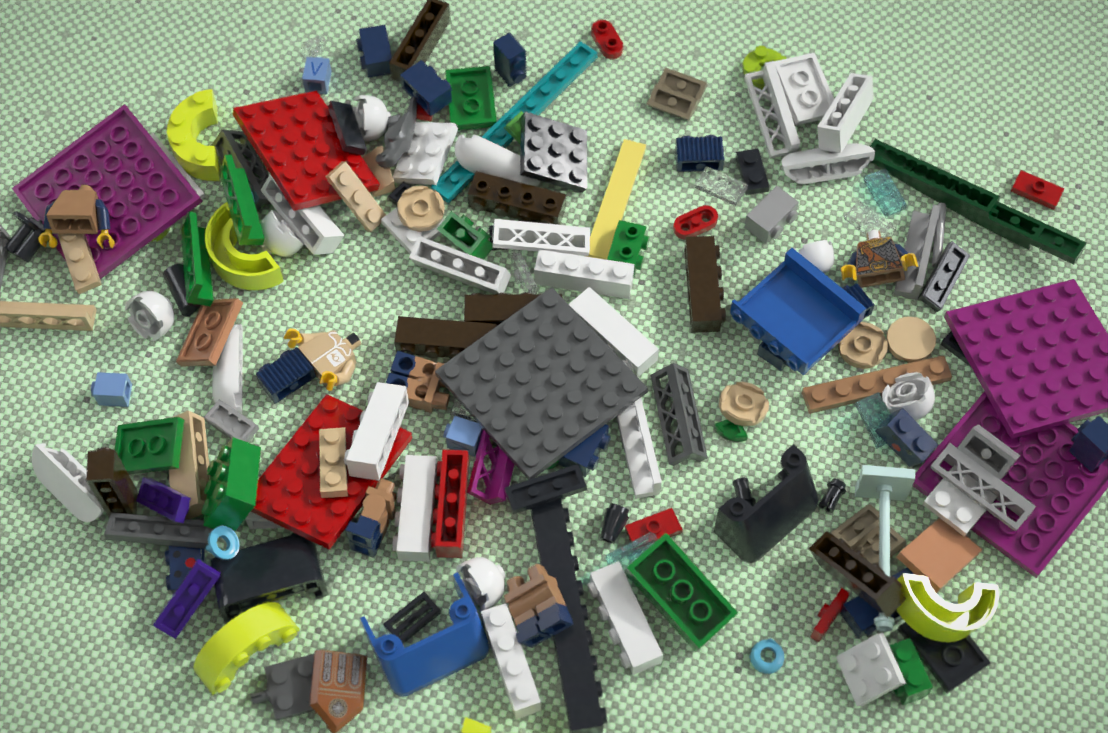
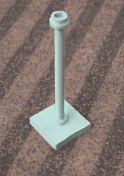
(885, 485)

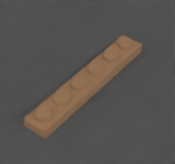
(855, 388)

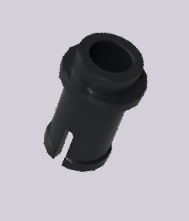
(743, 490)
(832, 495)

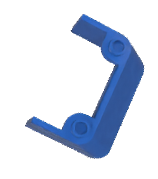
(435, 656)

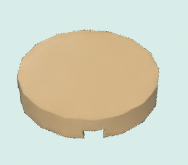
(420, 208)
(911, 339)
(863, 346)
(743, 404)

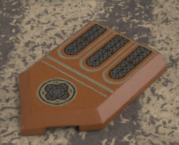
(337, 687)

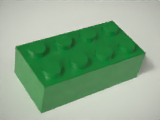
(680, 592)

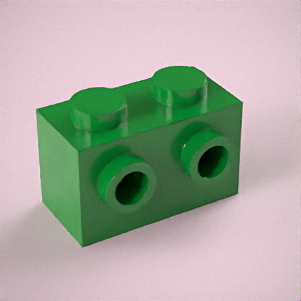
(464, 236)
(628, 244)
(917, 681)

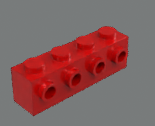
(452, 504)

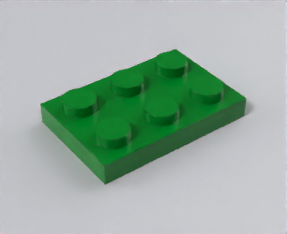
(471, 97)
(150, 445)

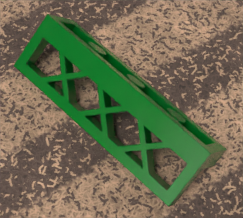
(241, 203)
(196, 263)

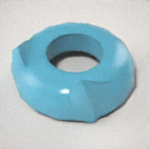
(230, 538)
(762, 666)

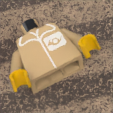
(328, 354)

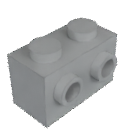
(771, 215)
(988, 451)

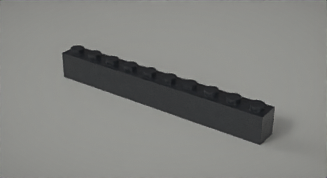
(572, 644)

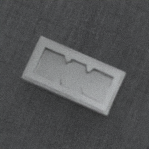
(230, 422)

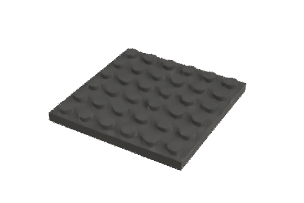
(541, 383)

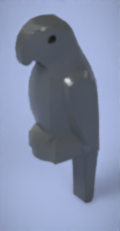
(398, 136)

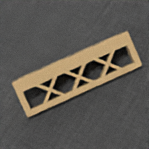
(47, 315)

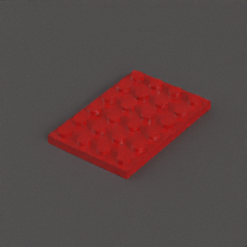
(300, 147)
(291, 484)

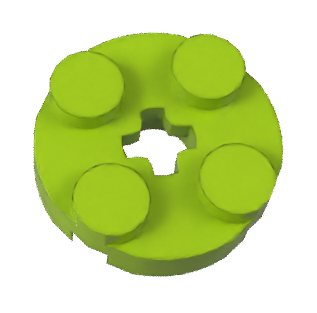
(756, 59)

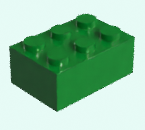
(231, 485)

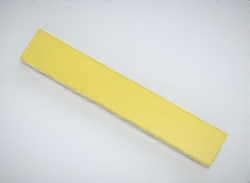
(616, 198)

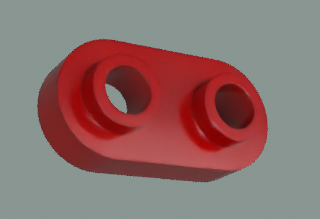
(604, 35)
(693, 222)

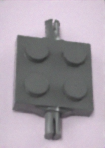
(288, 687)

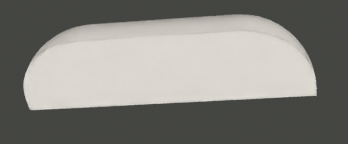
(489, 158)
(823, 165)
(228, 372)
(66, 481)

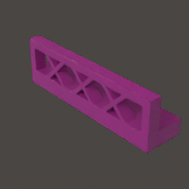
(499, 473)

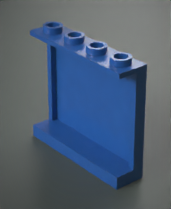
(798, 312)

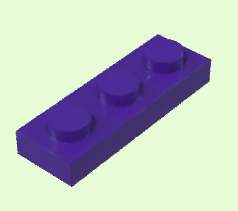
(163, 500)
(186, 599)

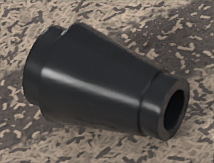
(613, 523)

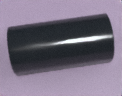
(175, 281)

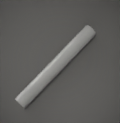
(939, 235)

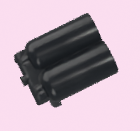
(26, 238)

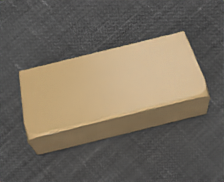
(383, 175)

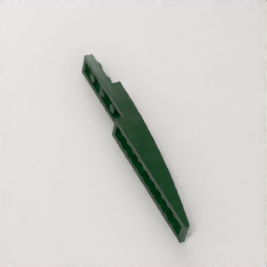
(976, 203)

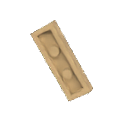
(356, 196)
(80, 261)
(332, 466)

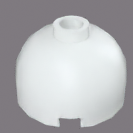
(371, 117)
(279, 236)
(819, 254)
(150, 314)
(911, 393)
(483, 581)

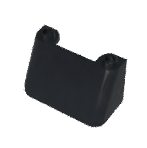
(757, 529)
(268, 574)

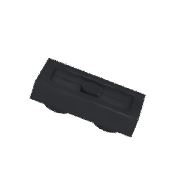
(752, 171)

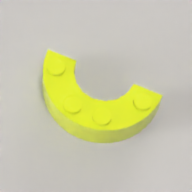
(183, 128)
(234, 267)
(943, 620)
(240, 639)

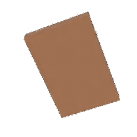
(209, 333)
(939, 554)

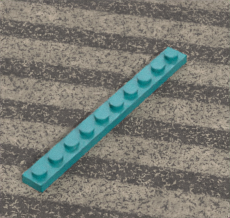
(534, 102)

